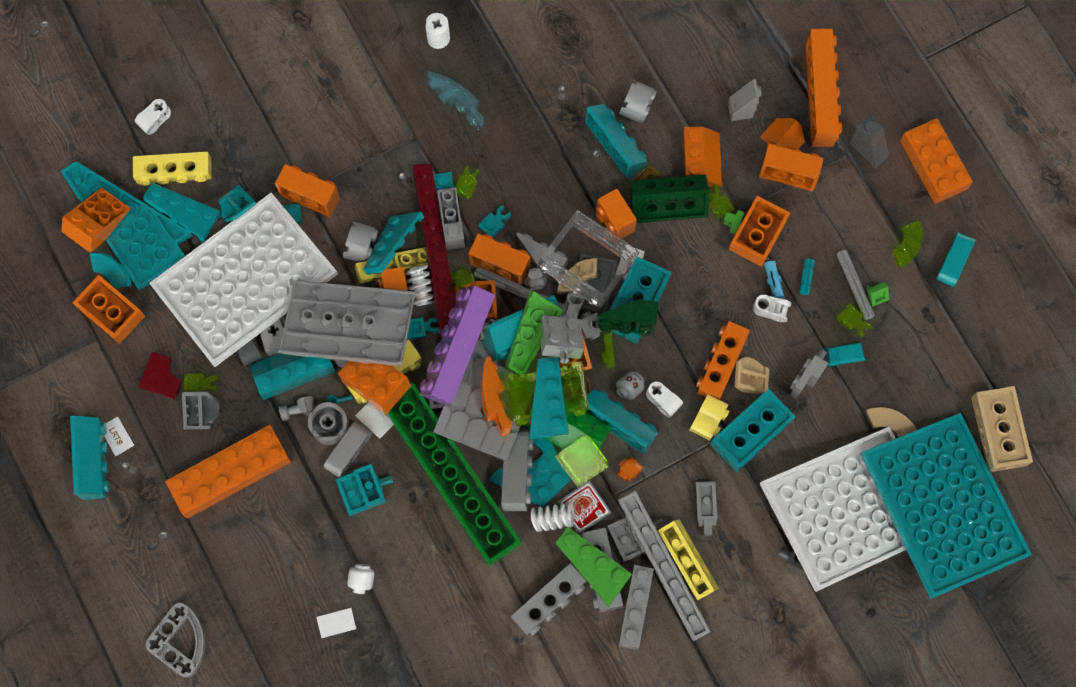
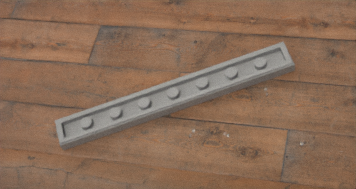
(663, 565)

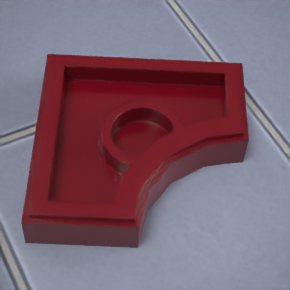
(159, 378)

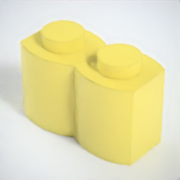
(709, 417)

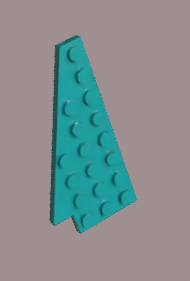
(144, 238)

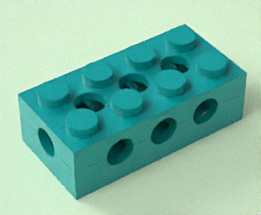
(632, 288)
(752, 417)

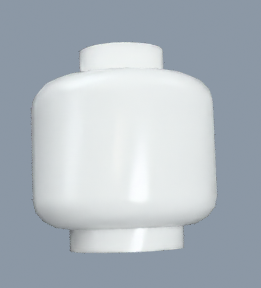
(360, 578)

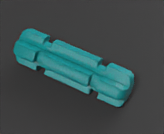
(806, 277)

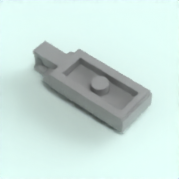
(706, 506)

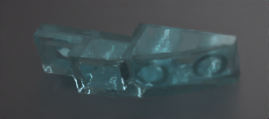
(453, 93)

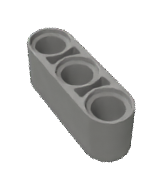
(347, 449)

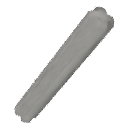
(855, 285)

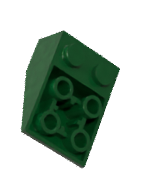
(635, 317)

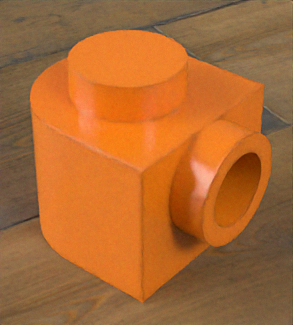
(629, 469)

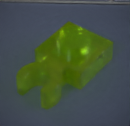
(465, 184)
(720, 204)
(462, 277)
(851, 318)
(608, 355)
(197, 382)

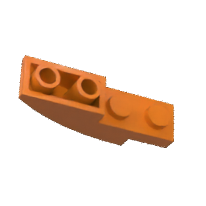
(491, 397)

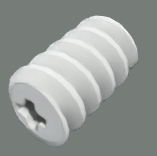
(437, 30)
(419, 286)
(553, 519)

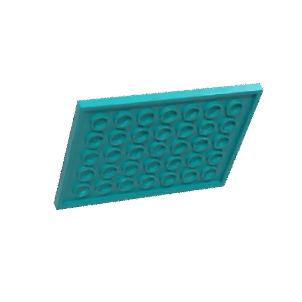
(945, 505)

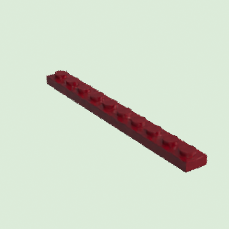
(434, 242)

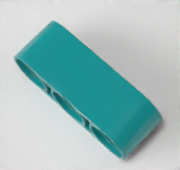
(955, 259)

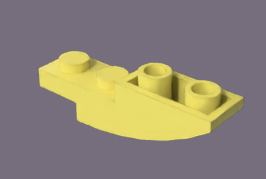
(401, 259)

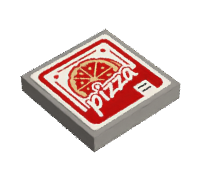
(587, 505)

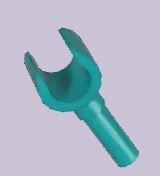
(333, 399)

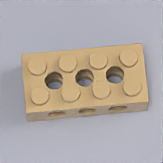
(1010, 420)

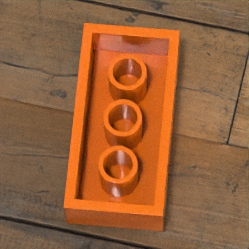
(936, 161)

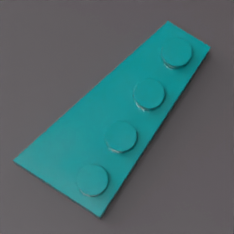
(192, 215)
(391, 240)
(549, 407)

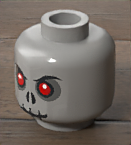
(630, 385)

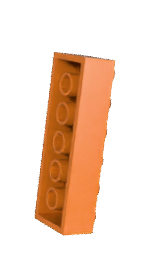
(822, 88)
(228, 471)

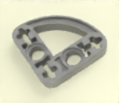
(165, 646)

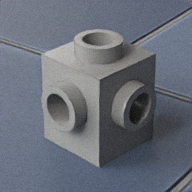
(588, 325)

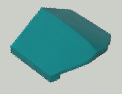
(235, 204)

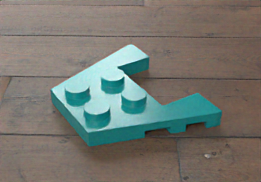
(547, 475)

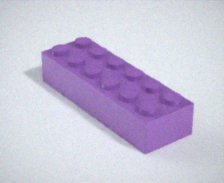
(456, 344)

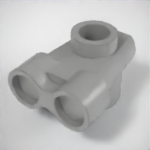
(535, 279)

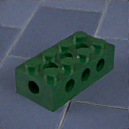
(669, 198)

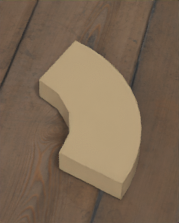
(584, 269)
(887, 417)

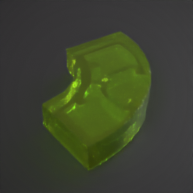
(910, 244)

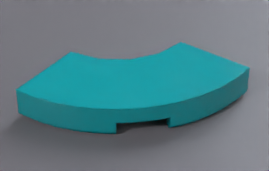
(111, 269)

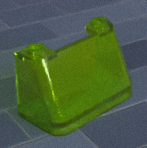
(521, 393)

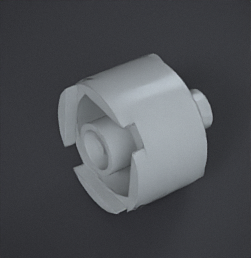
(637, 101)
(359, 242)
(319, 419)

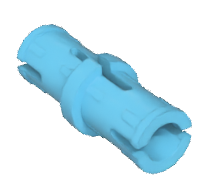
(774, 279)

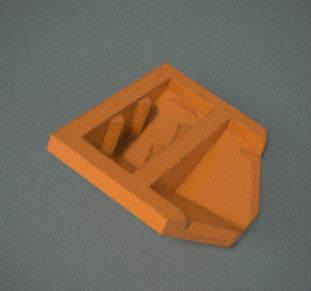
(785, 132)

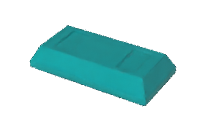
(844, 354)

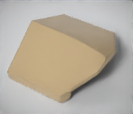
(751, 376)

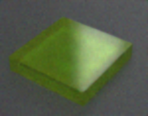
(582, 460)

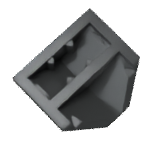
(199, 409)

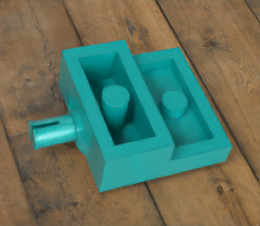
(362, 489)

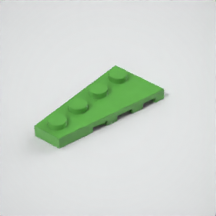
(529, 332)
(596, 567)

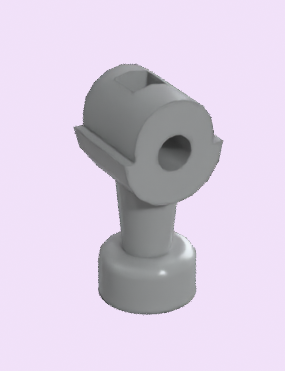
(304, 405)

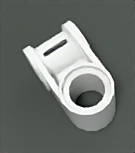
(152, 117)
(773, 309)
(665, 400)

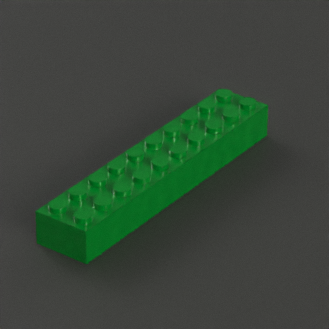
(453, 478)

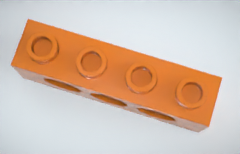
(738, 336)

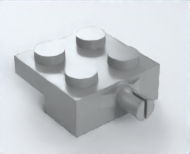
(561, 337)
(810, 373)
(626, 539)

